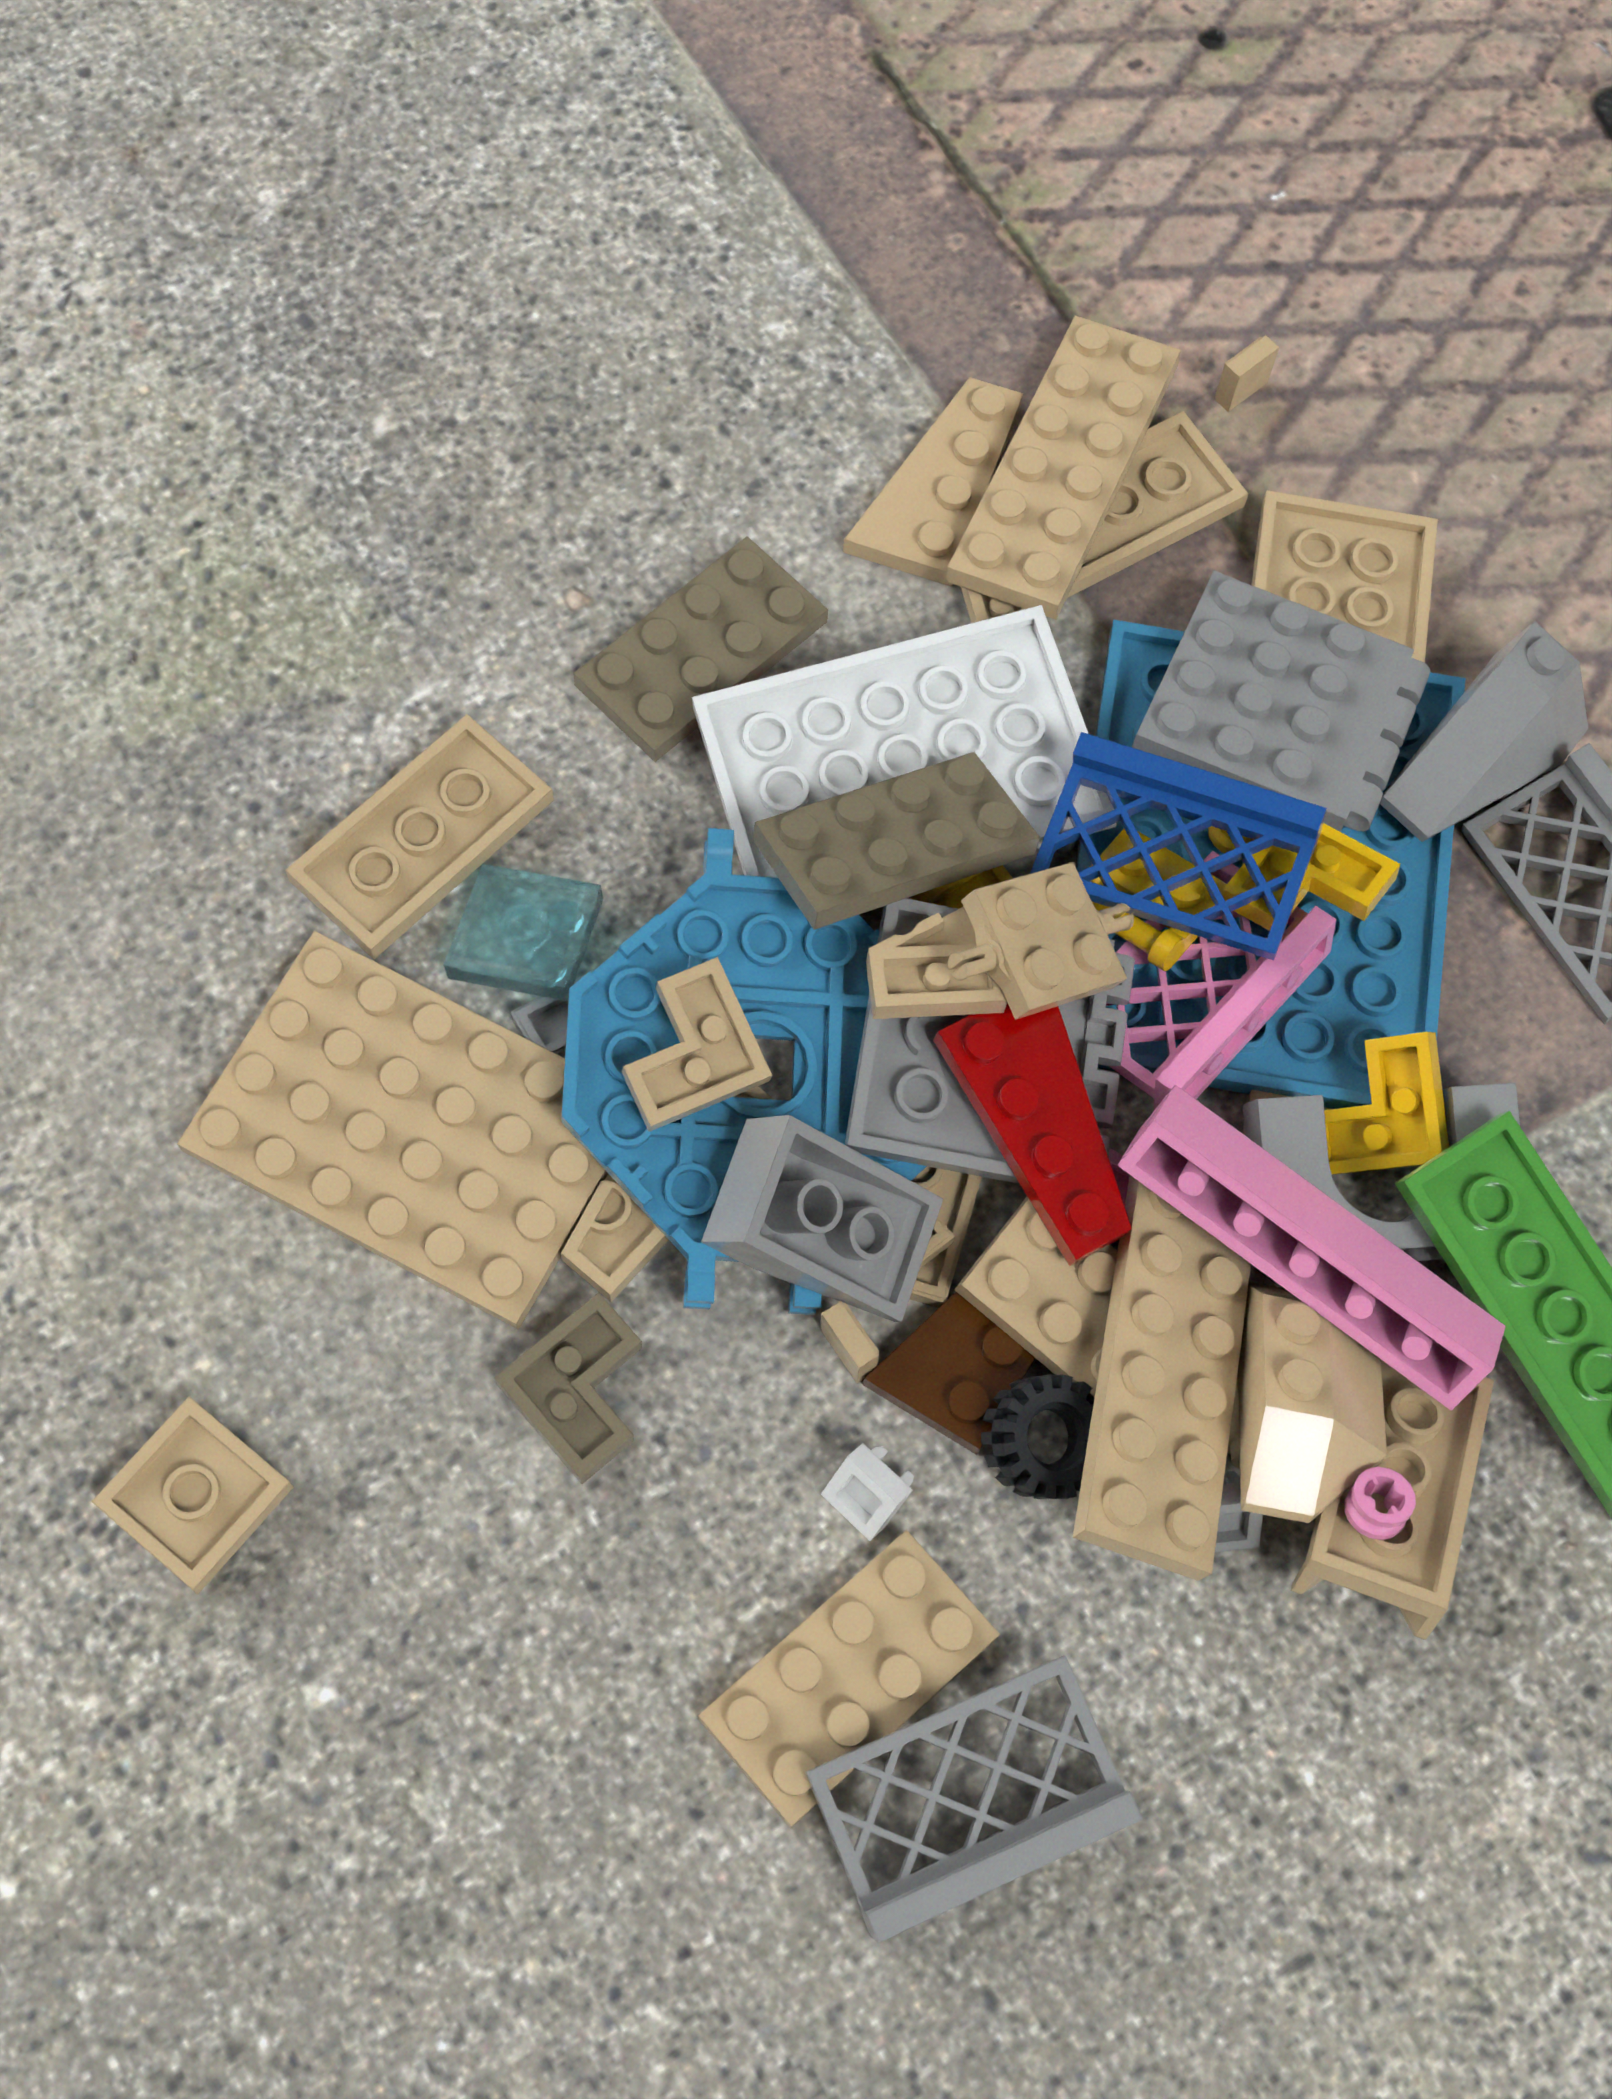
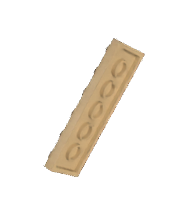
(1063, 467)
(1164, 1392)

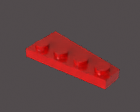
(1042, 1121)

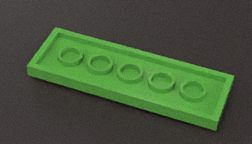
(1533, 1270)

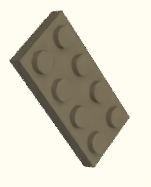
(702, 639)
(894, 839)

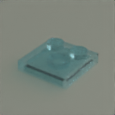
(524, 932)

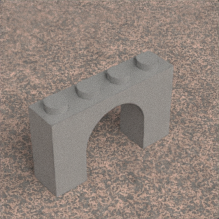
(1296, 1135)

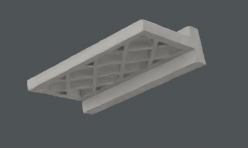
(1589, 788)
(1000, 1856)

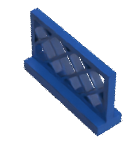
(1209, 802)

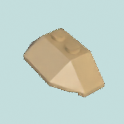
(1304, 1408)

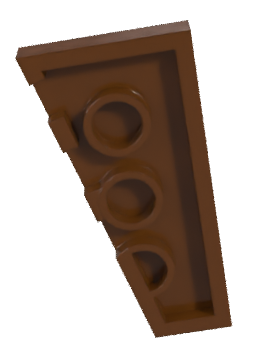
(952, 1371)

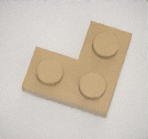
(714, 1054)

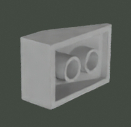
(822, 1216)

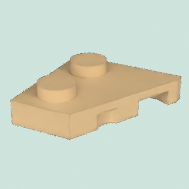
(913, 976)

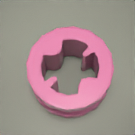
(1398, 1499)

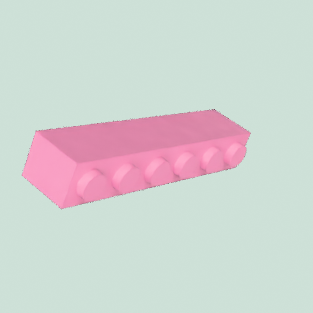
(1314, 1248)

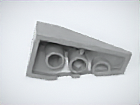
(1498, 736)

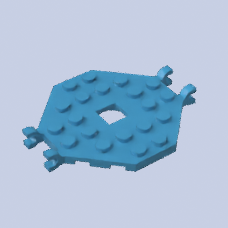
(790, 987)

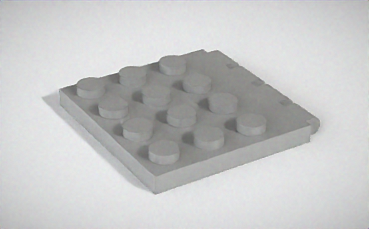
(1286, 701)
(911, 1102)

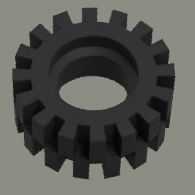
(1010, 1439)

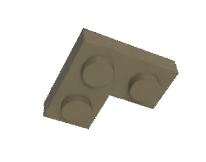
(557, 1383)

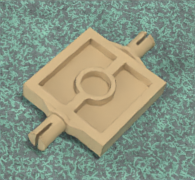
(1042, 940)

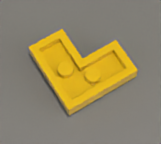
(1338, 872)
(1406, 1113)

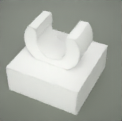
(867, 1490)

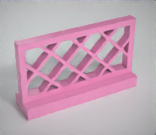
(1237, 1016)

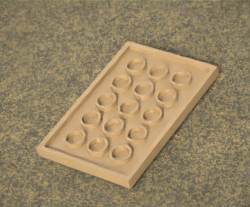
(403, 1129)

